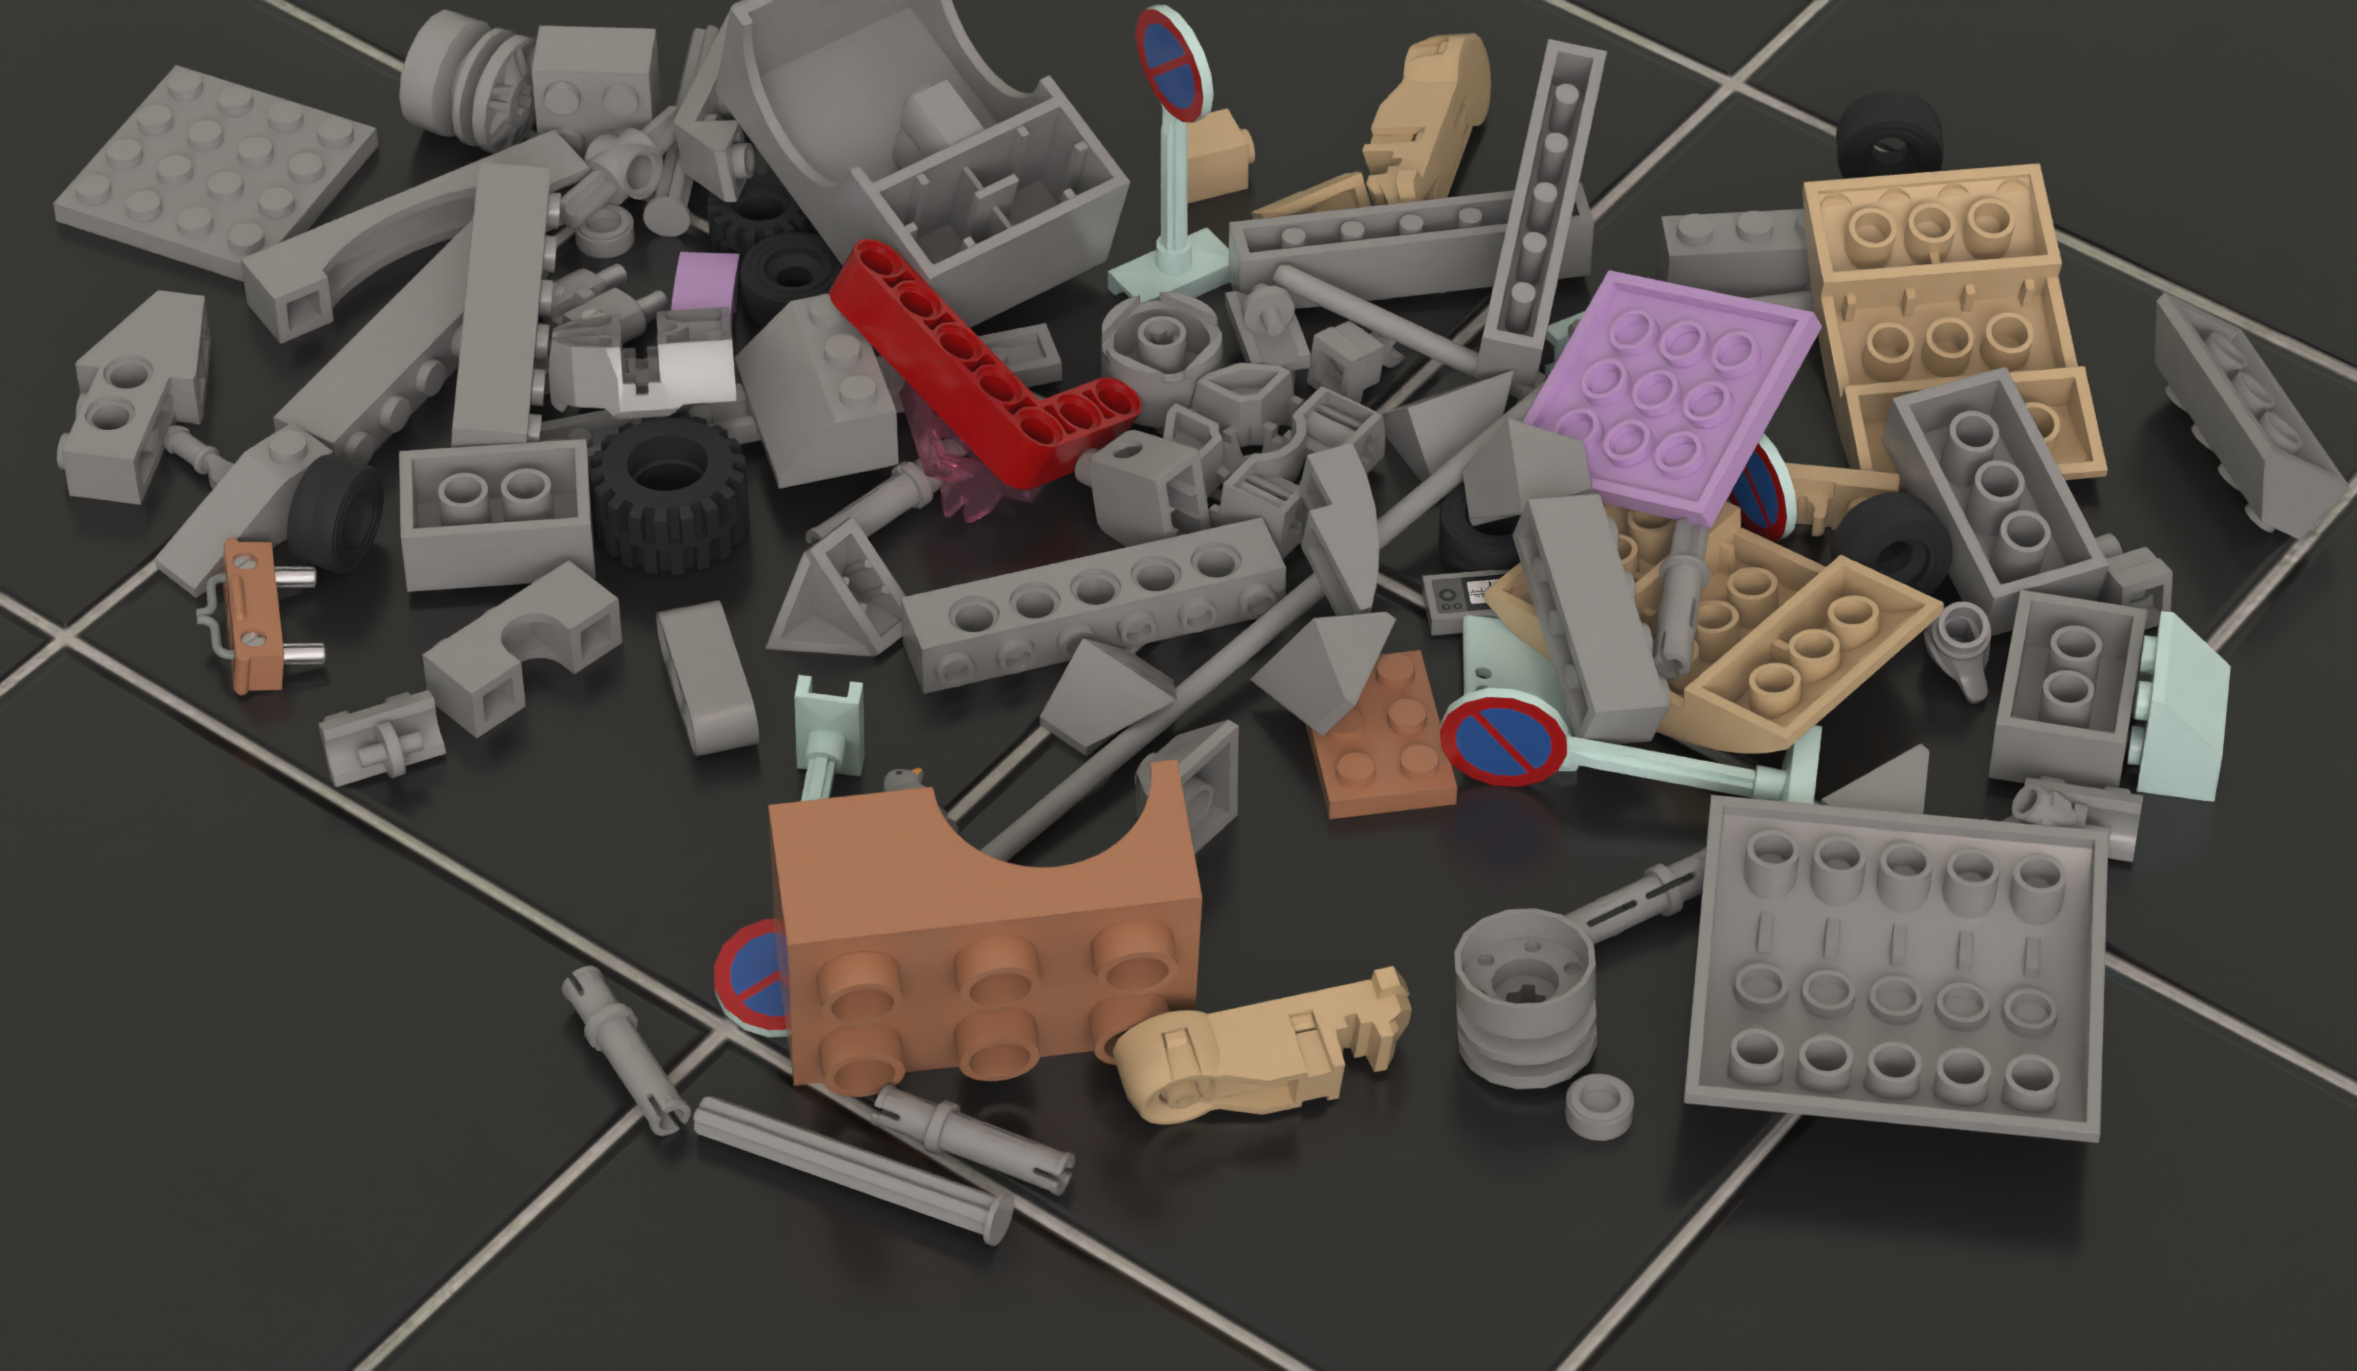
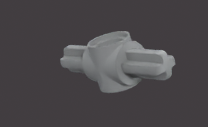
(621, 168)

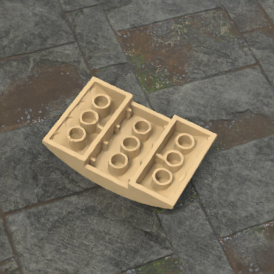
(1938, 285)
(1772, 634)

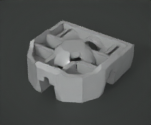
(685, 368)
(1245, 408)

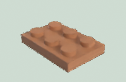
(1387, 746)

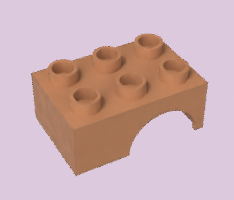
(934, 956)

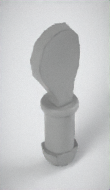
(203, 457)

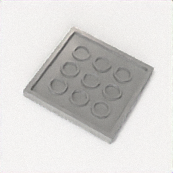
(215, 172)

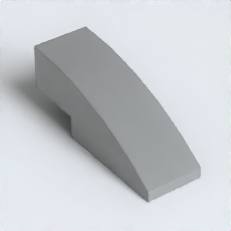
(1341, 528)

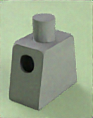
(1145, 488)

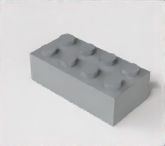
(1996, 492)

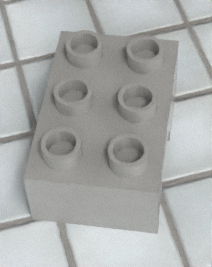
(978, 220)

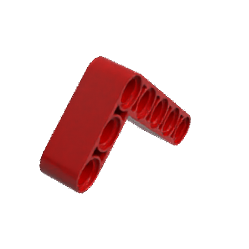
(966, 383)

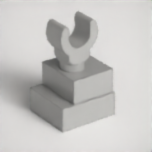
(1350, 359)
(2135, 579)

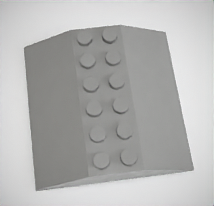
(1900, 969)

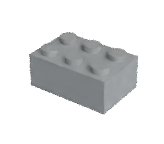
(495, 513)
(2067, 690)

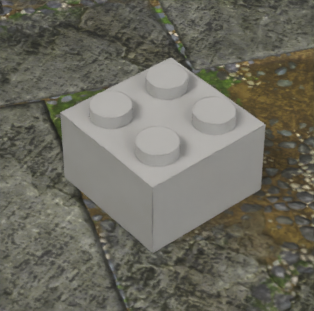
(595, 82)

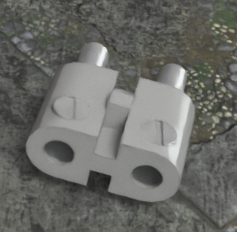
(592, 295)

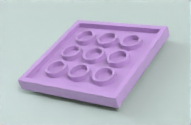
(1671, 391)

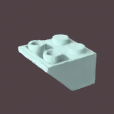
(2181, 712)

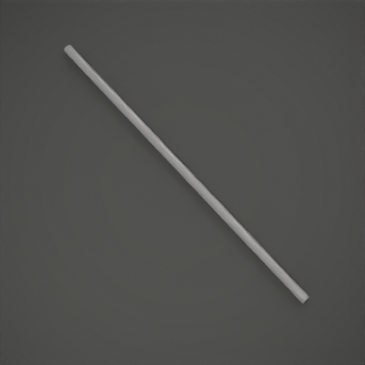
(1232, 656)

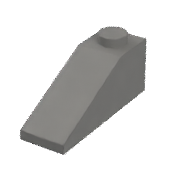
(245, 505)

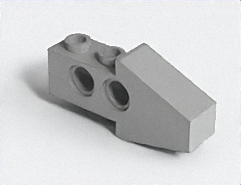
(132, 391)

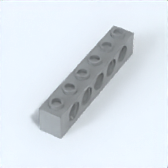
(1105, 597)

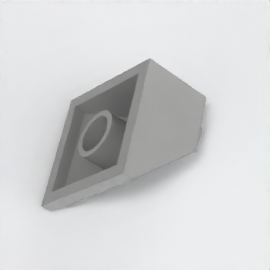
(1207, 775)

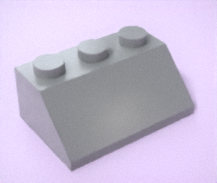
(817, 395)

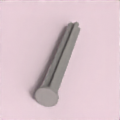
(668, 210)
(856, 1168)

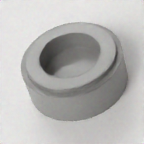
(606, 232)
(1599, 1107)

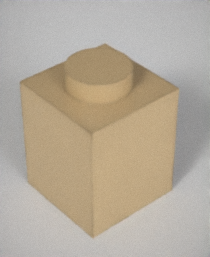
(1217, 156)

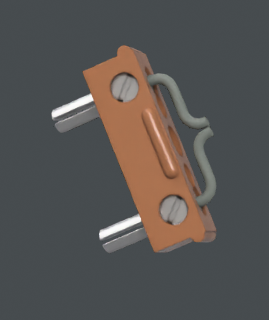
(254, 616)

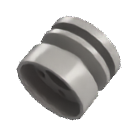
(469, 82)
(1526, 998)

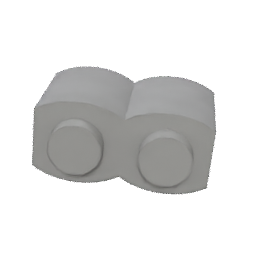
(932, 121)

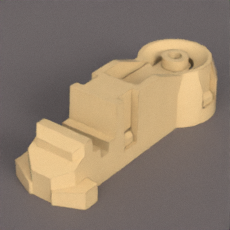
(1428, 119)
(1260, 1053)

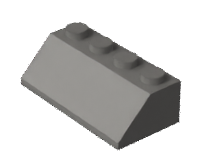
(2245, 419)

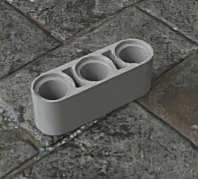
(707, 678)

